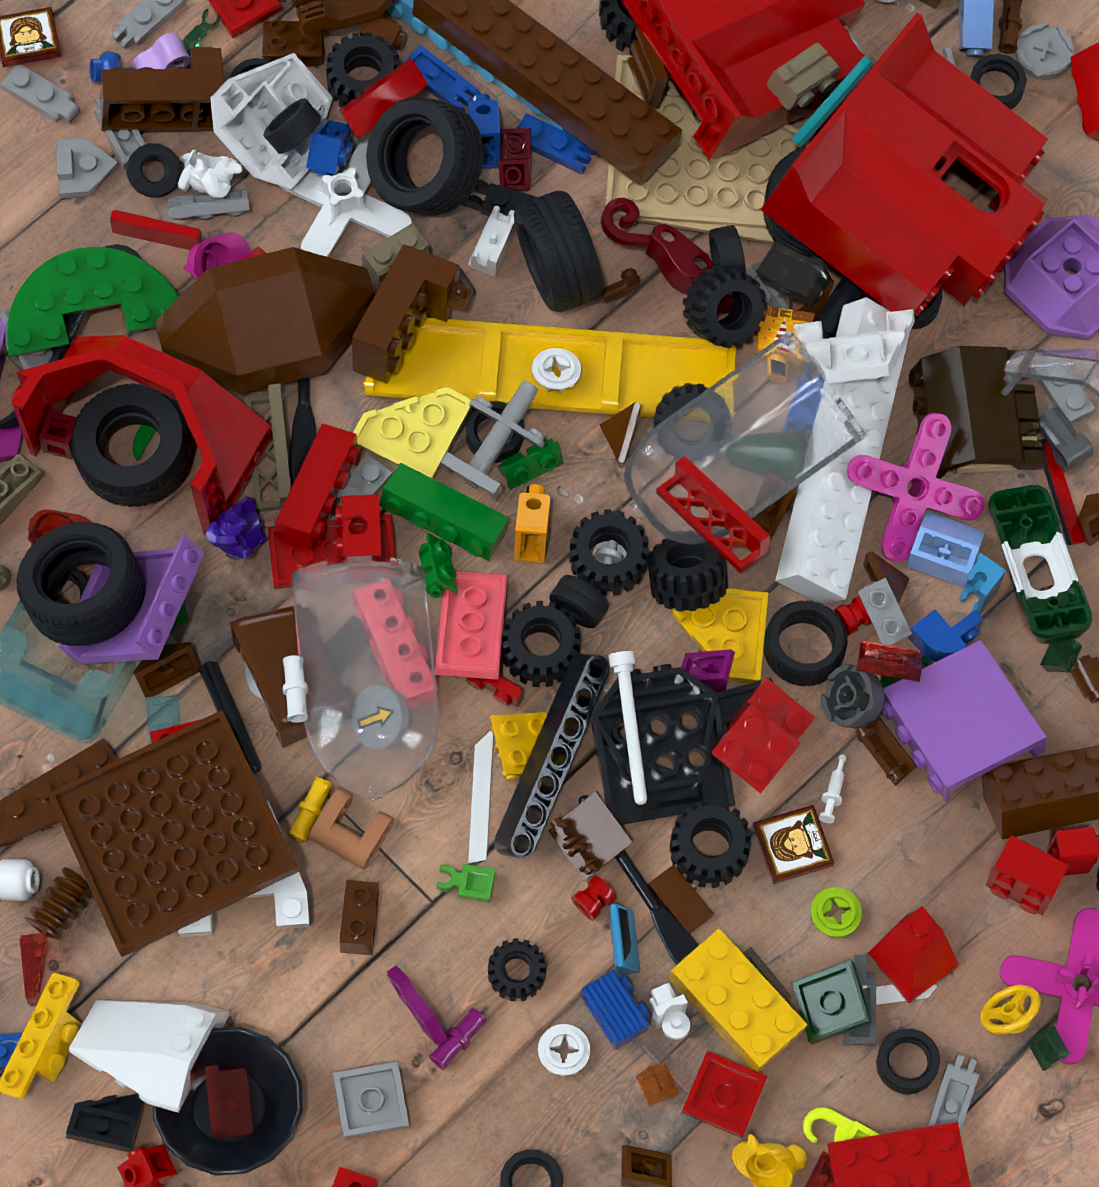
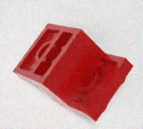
(762, 735)

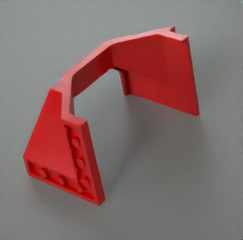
(223, 427)

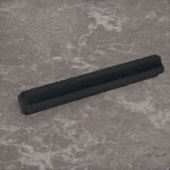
(223, 701)

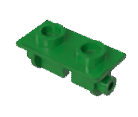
(522, 469)
(438, 566)

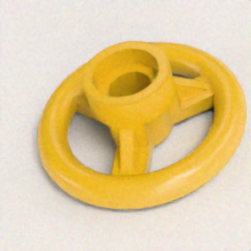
(1011, 1013)

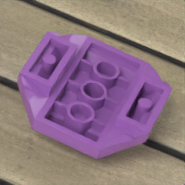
(1042, 288)

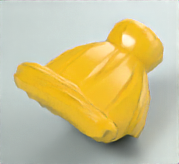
(768, 1162)

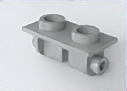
(884, 612)

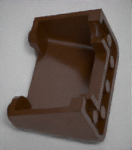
(263, 645)

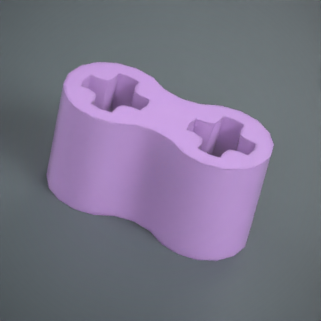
(164, 54)

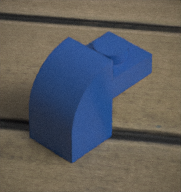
(938, 640)

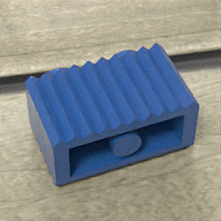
(615, 1009)

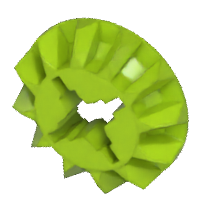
(843, 900)

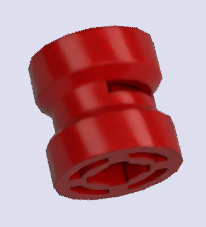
(853, 615)
(594, 898)

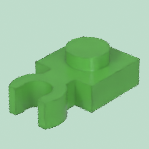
(473, 883)

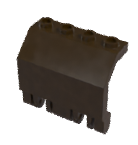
(985, 424)

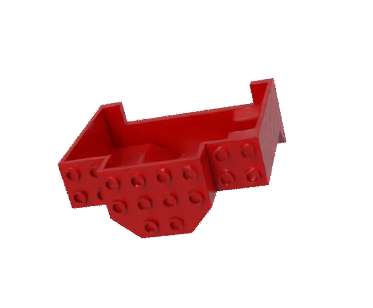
(729, 50)
(878, 206)

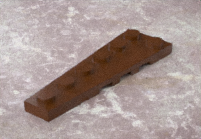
(30, 806)

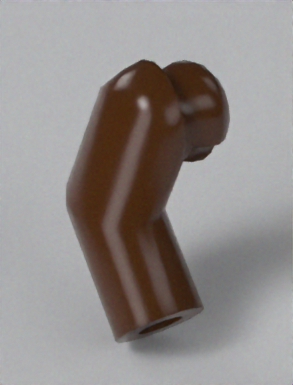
(629, 282)

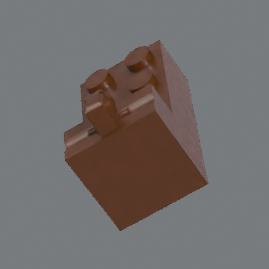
(162, 97)
(412, 289)

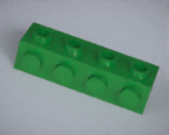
(444, 512)

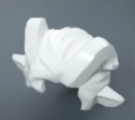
(207, 173)

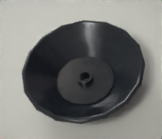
(274, 1103)

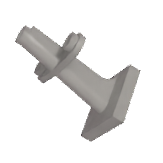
(477, 470)

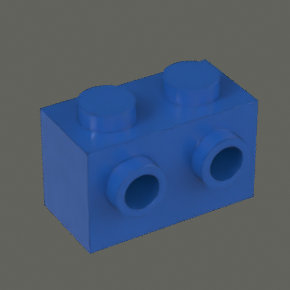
(329, 147)

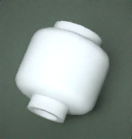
(18, 879)

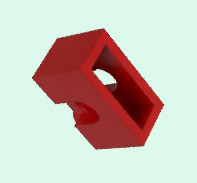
(359, 511)

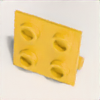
(515, 740)

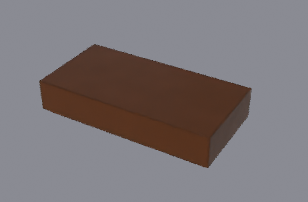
(680, 899)

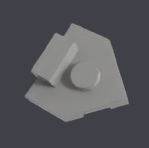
(81, 167)

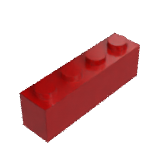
(317, 486)

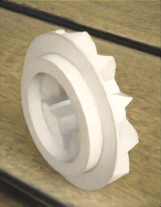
(566, 363)
(552, 1040)

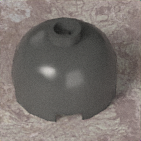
(852, 697)

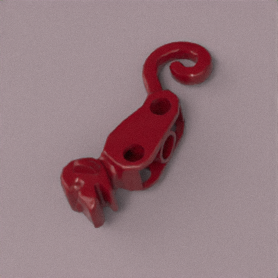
(673, 258)

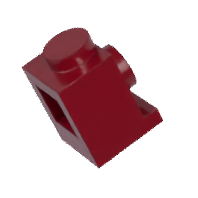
(56, 434)

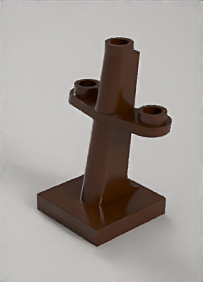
(647, 70)

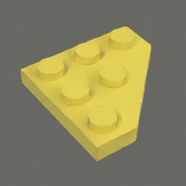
(415, 429)

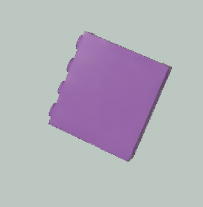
(166, 584)
(961, 719)

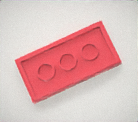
(472, 626)

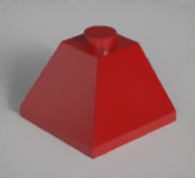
(914, 955)

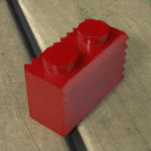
(1076, 848)

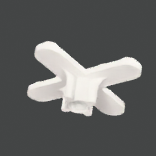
(340, 210)

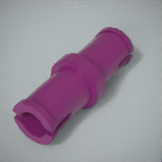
(457, 1038)

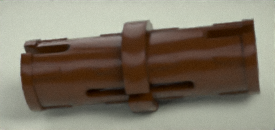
(1010, 24)

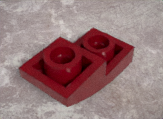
(515, 158)

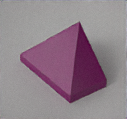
(710, 667)

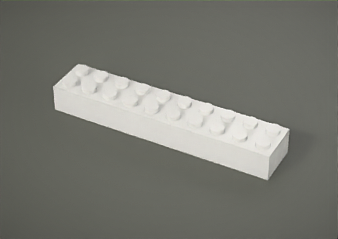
(827, 505)

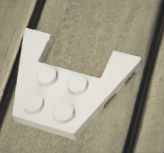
(857, 355)

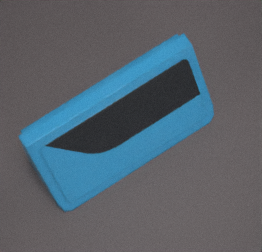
(624, 940)

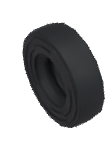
(160, 153)

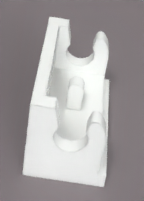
(493, 243)

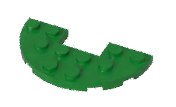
(79, 283)

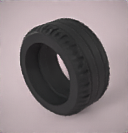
(809, 613)

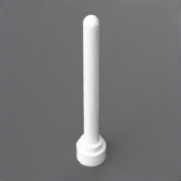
(623, 665)

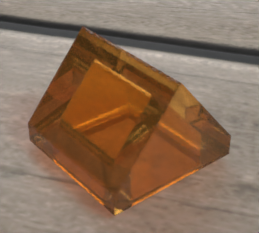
(657, 1084)

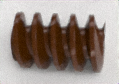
(59, 904)

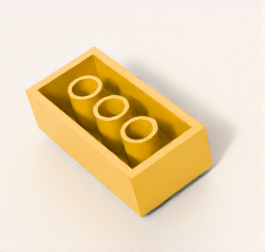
(737, 1001)

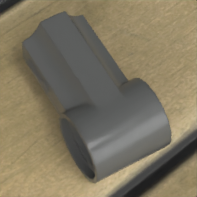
(1067, 445)

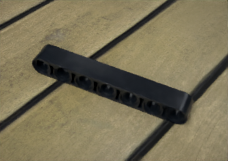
(564, 746)

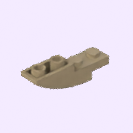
(15, 483)

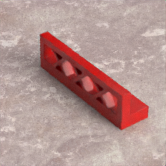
(722, 507)

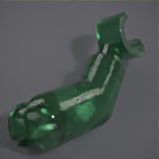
(198, 33)

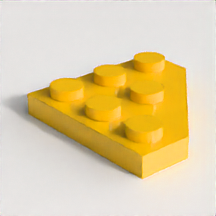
(732, 624)

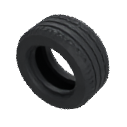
(390, 145)
(558, 251)
(63, 551)

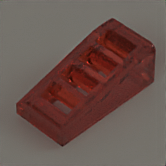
(33, 957)

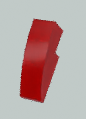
(397, 85)

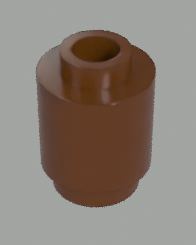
(1087, 677)

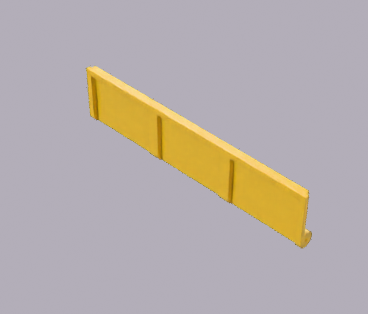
(497, 357)

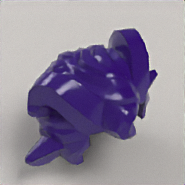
(237, 530)

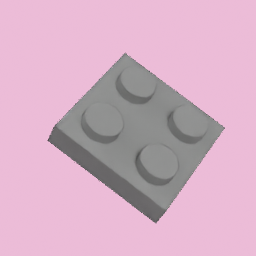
(370, 1100)

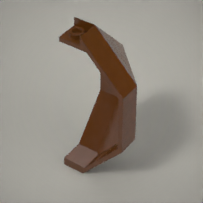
(267, 318)

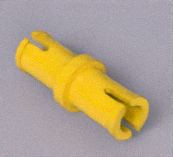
(310, 809)

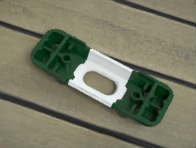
(1029, 528)

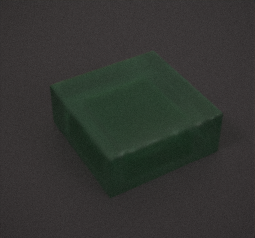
(1061, 656)
(1048, 1048)

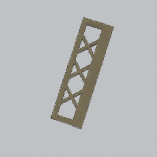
(280, 447)

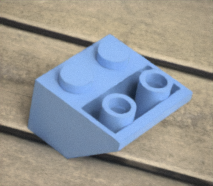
(945, 549)

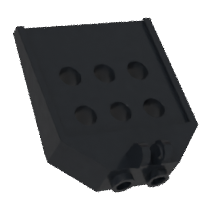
(666, 697)

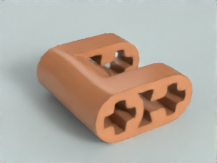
(343, 841)

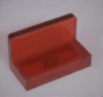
(228, 1102)

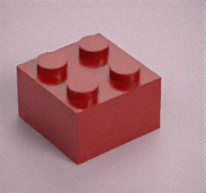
(1026, 876)

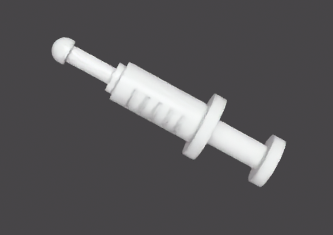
(832, 796)

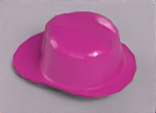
(215, 252)

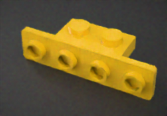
(44, 1040)

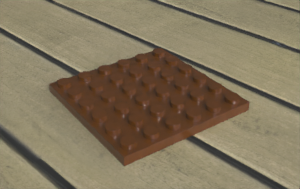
(172, 833)

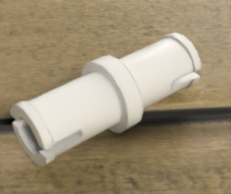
(295, 689)

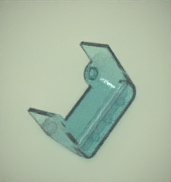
(49, 700)

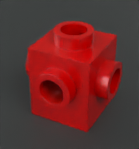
(147, 1167)

